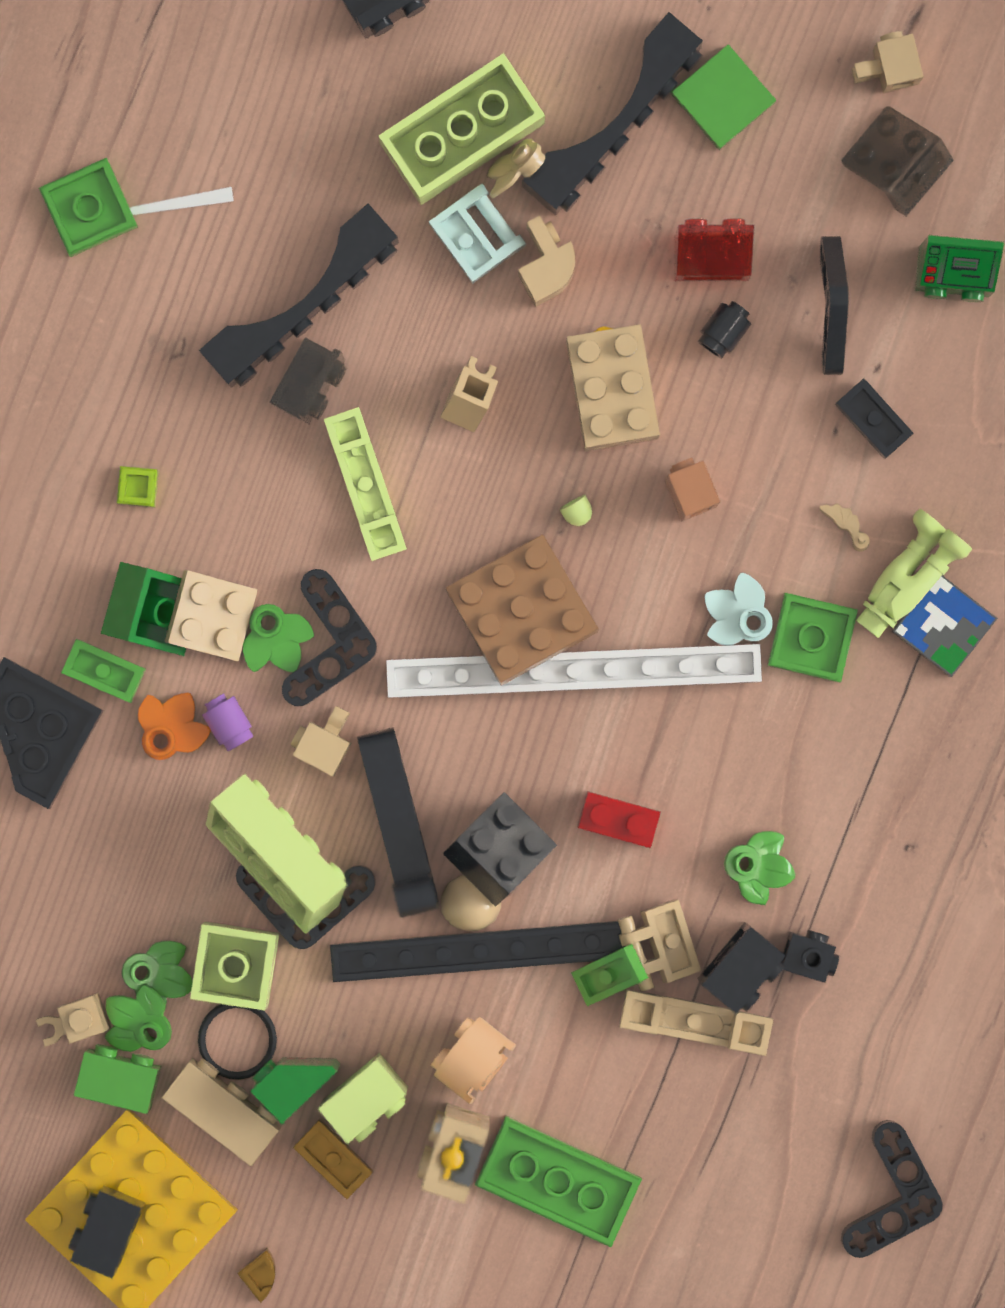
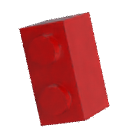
(618, 819)

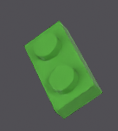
(103, 670)
(609, 975)

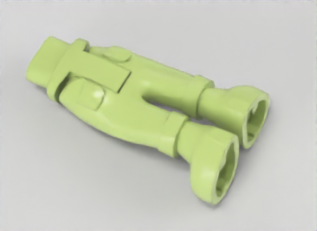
(896, 589)

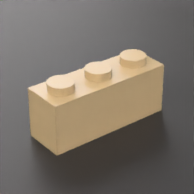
(222, 1110)

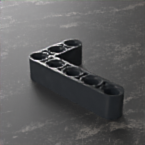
(398, 822)

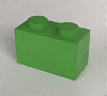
(118, 1079)

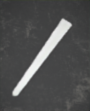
(200, 199)

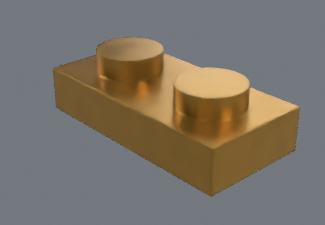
(333, 1159)

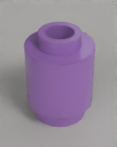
(227, 722)

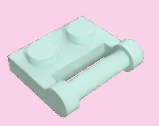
(466, 239)

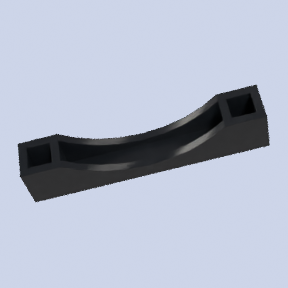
(564, 171)
(243, 347)

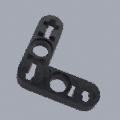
(836, 304)
(342, 636)
(285, 924)
(908, 1190)

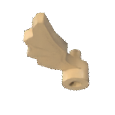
(847, 521)

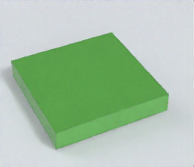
(723, 97)
(88, 207)
(812, 637)

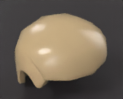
(466, 906)

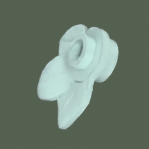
(734, 608)

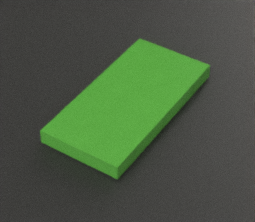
(558, 1181)

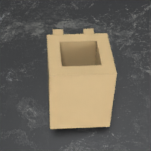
(894, 63)
(470, 396)
(321, 745)
(77, 1020)

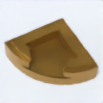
(259, 1275)

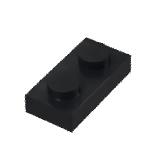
(874, 418)

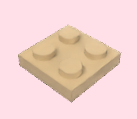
(211, 615)

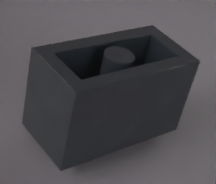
(106, 1231)

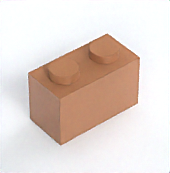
(691, 489)

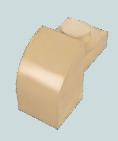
(551, 272)

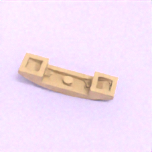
(696, 1022)

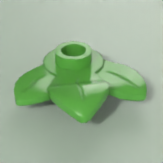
(278, 644)
(765, 866)
(162, 968)
(133, 1017)

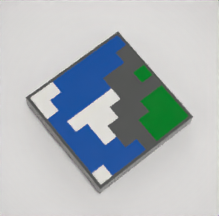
(945, 626)

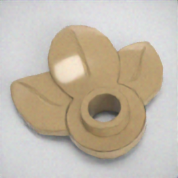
(523, 161)

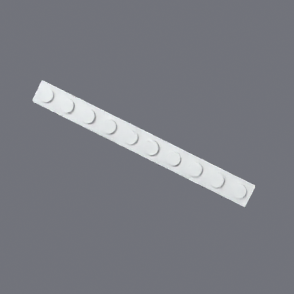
(579, 671)

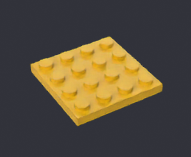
(174, 1226)

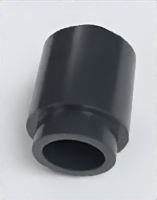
(724, 329)

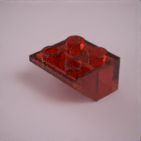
(713, 251)

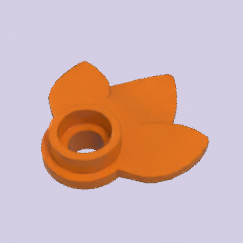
(175, 722)

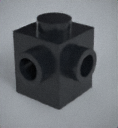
(810, 956)

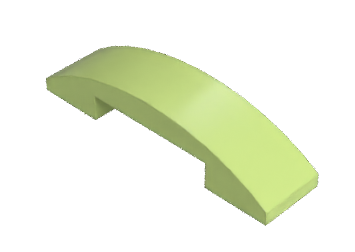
(365, 484)

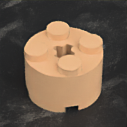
(472, 1059)

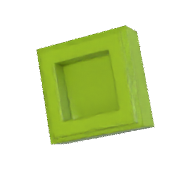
(137, 486)

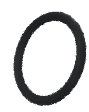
(232, 1074)

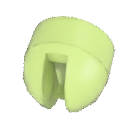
(577, 511)

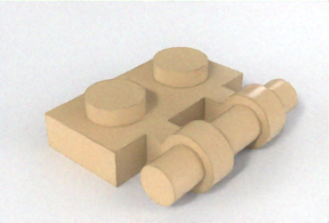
(669, 941)

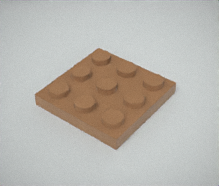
(522, 610)

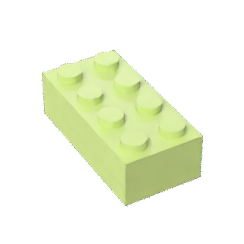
(462, 129)
(276, 852)

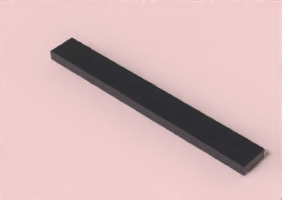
(474, 951)

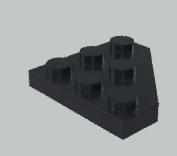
(41, 731)

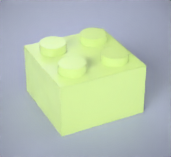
(234, 965)
(363, 1099)

